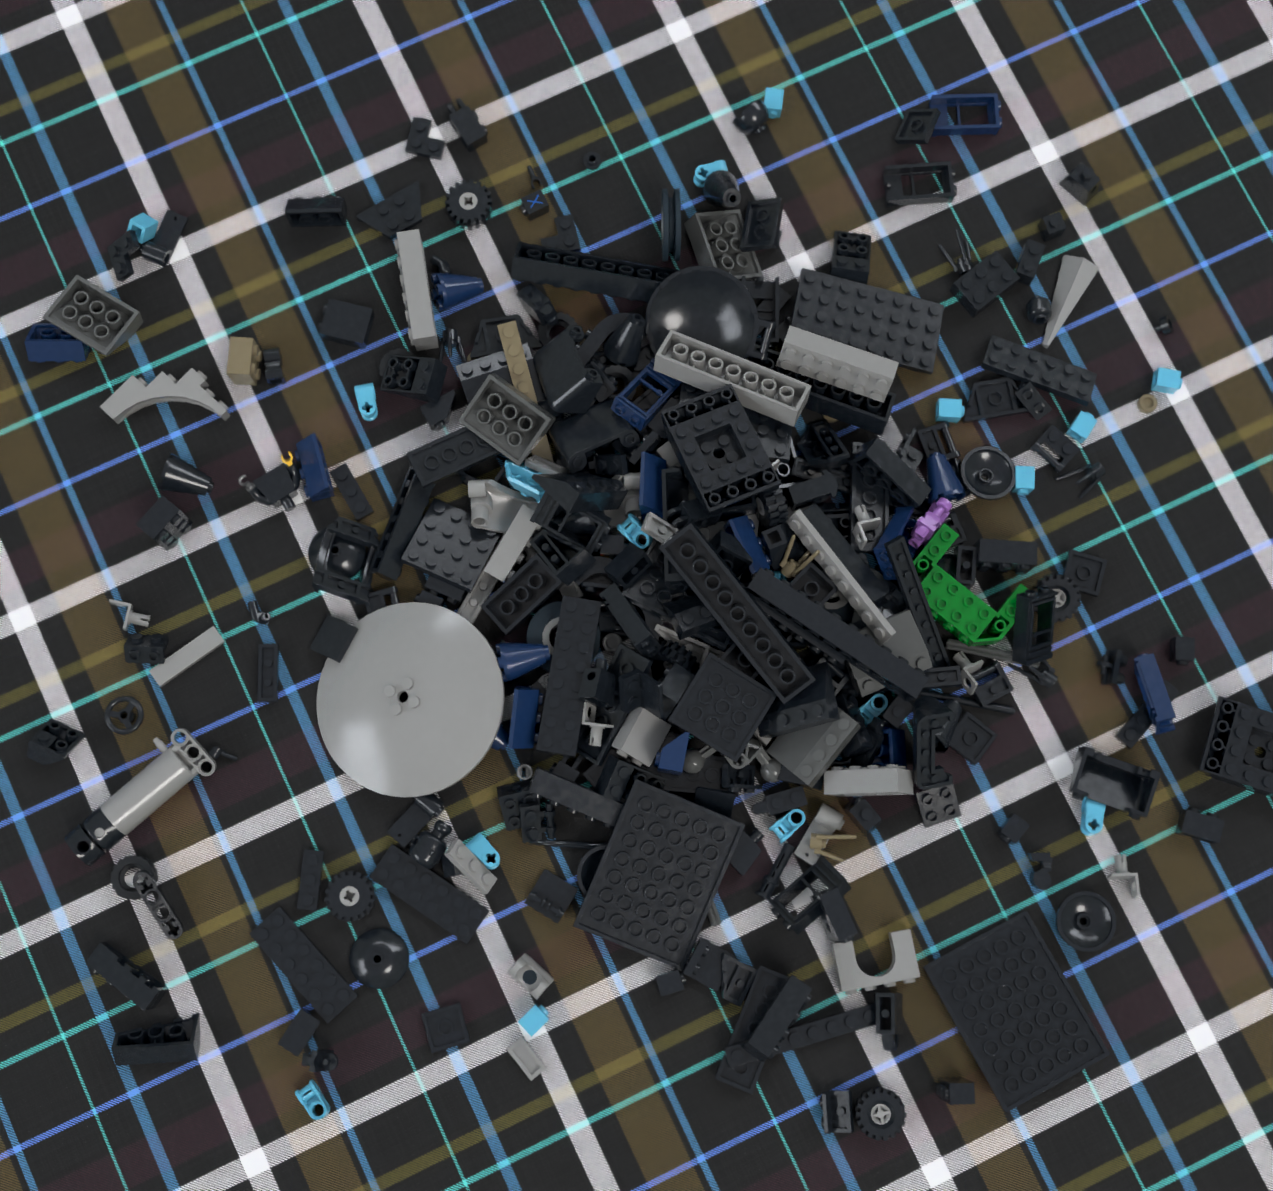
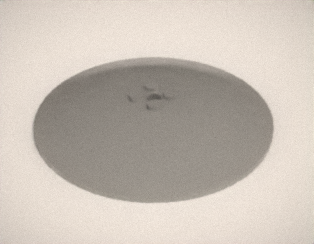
(449, 709)

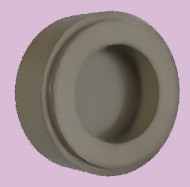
(1147, 403)

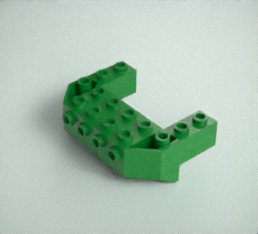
(954, 604)

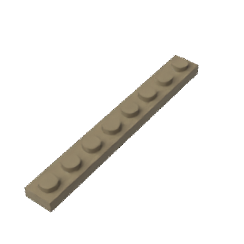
(520, 375)

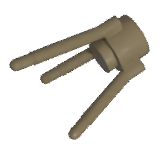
(791, 568)
(818, 842)

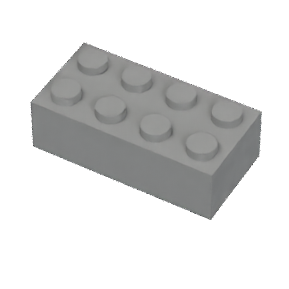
(868, 781)

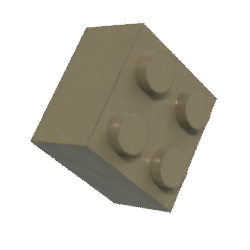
(244, 361)

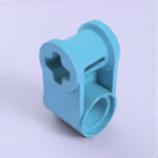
(706, 170)
(366, 399)
(634, 531)
(870, 711)
(1092, 813)
(786, 825)
(482, 849)
(312, 1099)

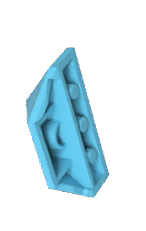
(521, 480)

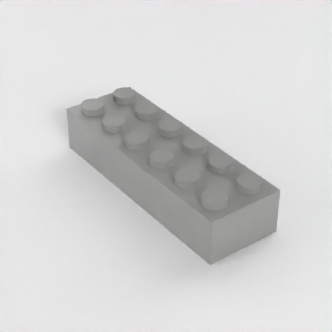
(416, 290)
(837, 364)

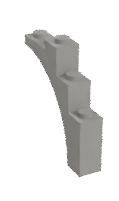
(137, 394)

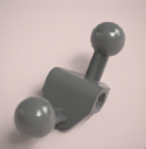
(769, 768)

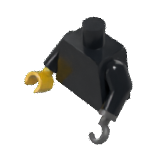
(276, 486)

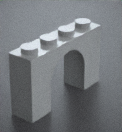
(903, 965)

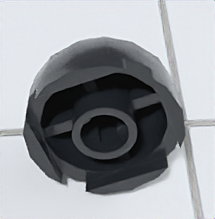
(752, 119)

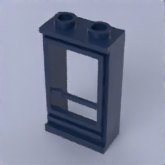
(956, 100)
(634, 414)
(897, 526)
(1154, 693)

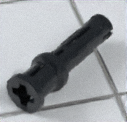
(771, 880)

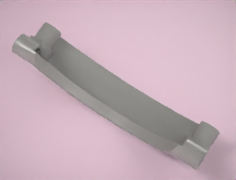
(497, 506)

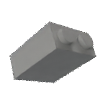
(641, 736)

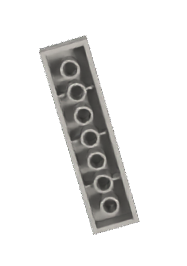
(713, 368)

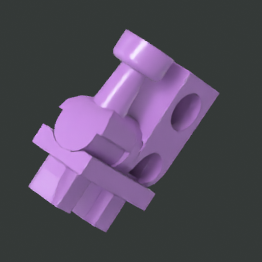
(930, 523)

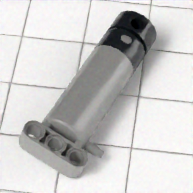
(139, 798)

